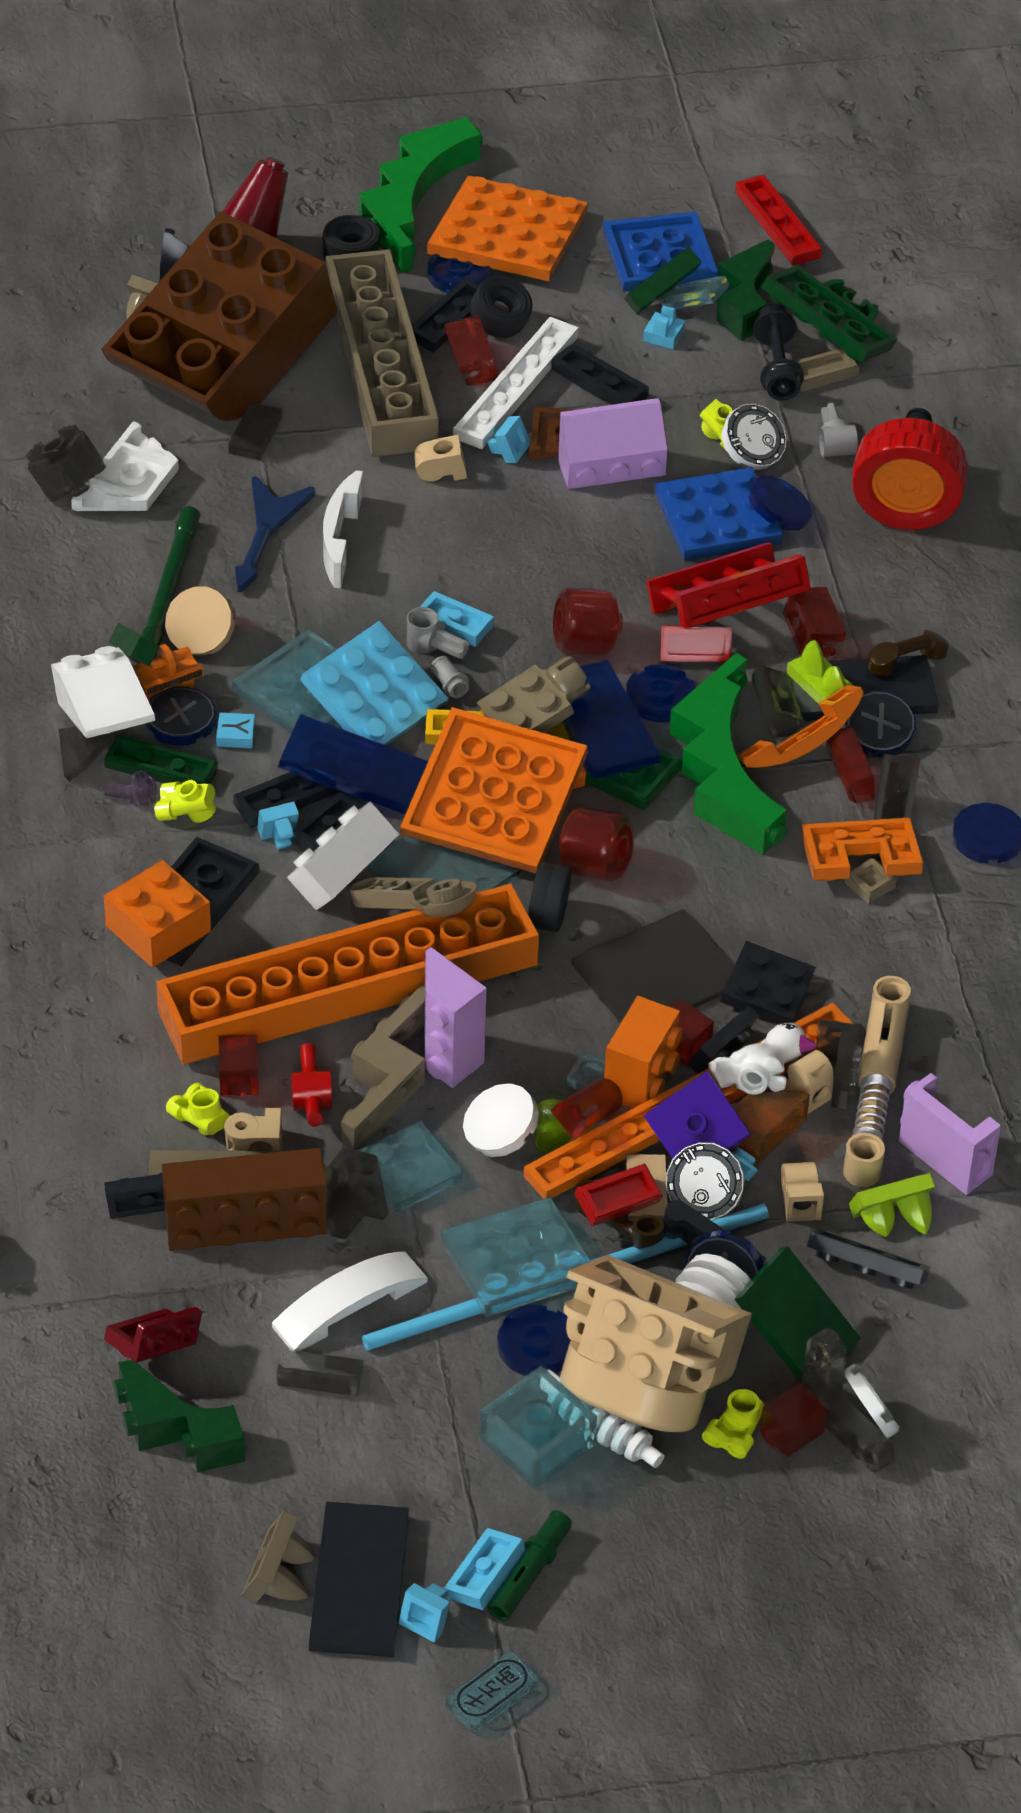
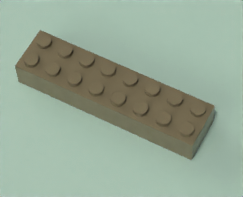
(381, 353)

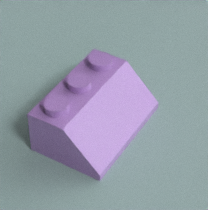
(612, 443)
(452, 1020)

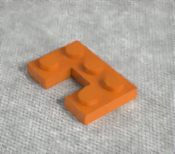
(831, 844)

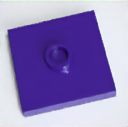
(697, 1116)

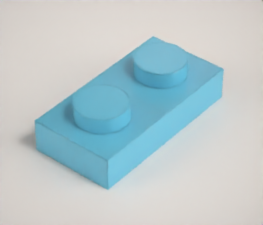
(460, 618)
(484, 1568)

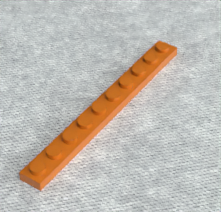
(630, 1131)

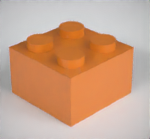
(157, 913)
(644, 1051)

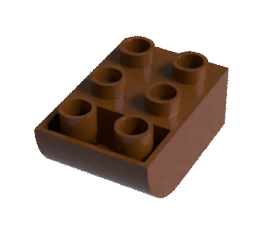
(226, 319)

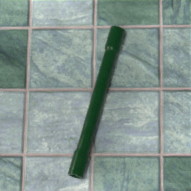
(184, 533)

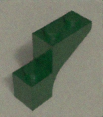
(741, 301)
(162, 1418)

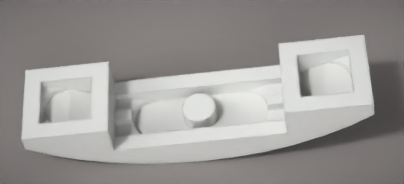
(343, 504)
(345, 1293)

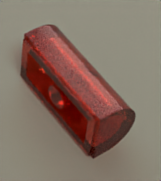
(851, 765)
(588, 1107)

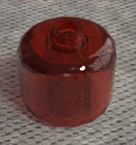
(586, 621)
(596, 843)

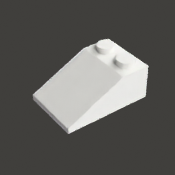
(101, 692)

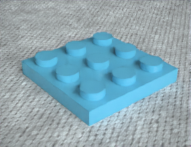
(374, 687)

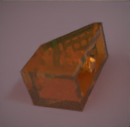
(771, 1119)

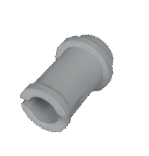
(454, 682)

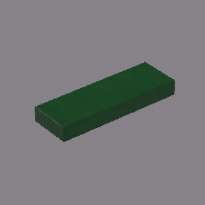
(159, 762)

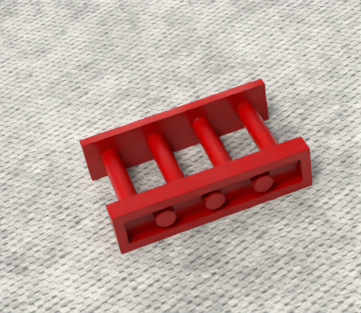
(728, 585)

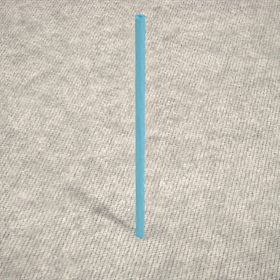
(471, 1307)

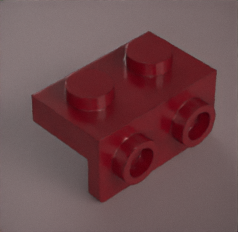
(155, 1333)

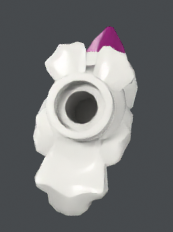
(761, 1063)

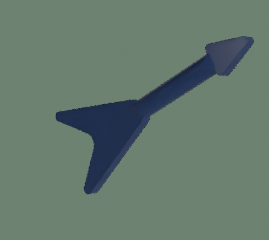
(270, 515)

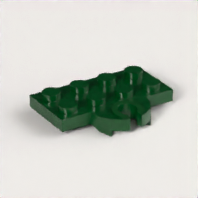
(831, 311)

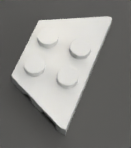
(133, 475)

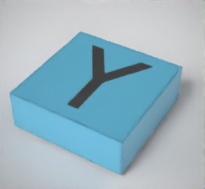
(235, 730)

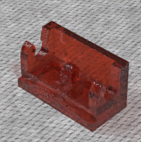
(472, 350)
(814, 617)

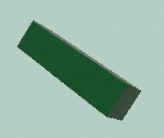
(663, 280)
(133, 644)

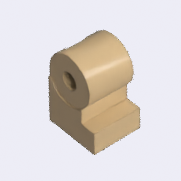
(440, 458)
(812, 1075)
(255, 1132)
(801, 1184)

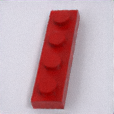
(778, 220)

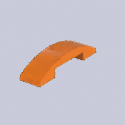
(837, 711)

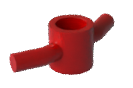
(311, 1087)

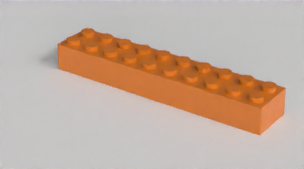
(341, 973)

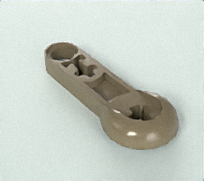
(423, 894)

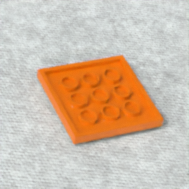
(508, 228)
(494, 790)

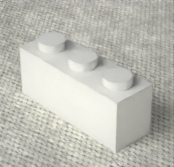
(341, 854)

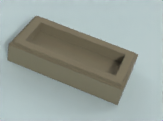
(827, 369)

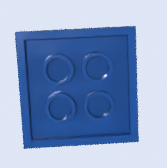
(648, 243)
(714, 514)

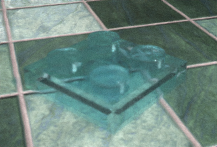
(413, 1166)

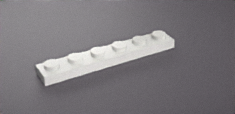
(515, 382)

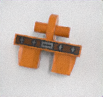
(168, 671)

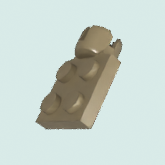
(537, 696)

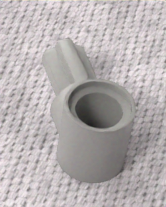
(836, 434)
(428, 634)

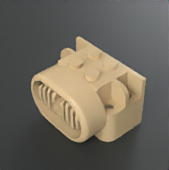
(647, 1344)

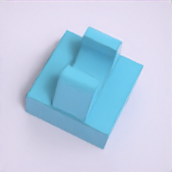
(664, 328)
(510, 440)
(278, 824)
(425, 1611)

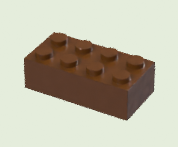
(244, 1199)

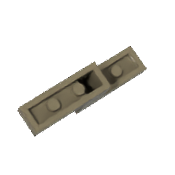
(387, 1069)

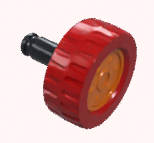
(910, 472)

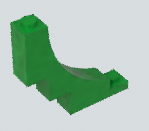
(403, 182)
(725, 791)

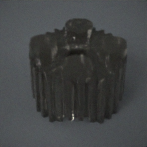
(65, 463)

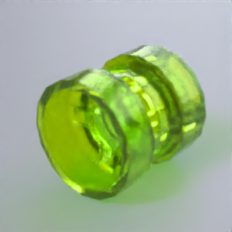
(549, 1132)

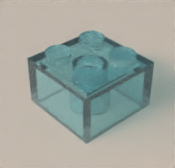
(538, 1427)

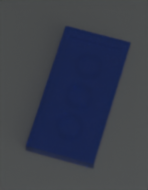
(609, 725)
(352, 764)

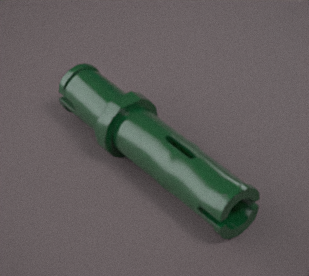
(538, 1552)

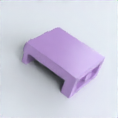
(946, 1141)

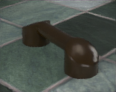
(884, 655)
(643, 1231)

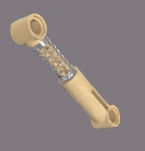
(877, 1080)

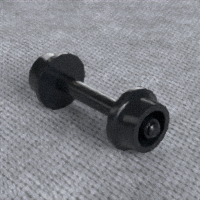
(781, 376)

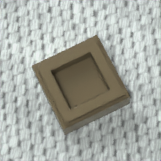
(870, 881)

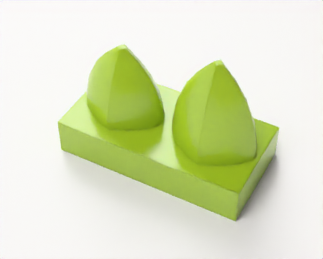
(815, 673)
(909, 1195)

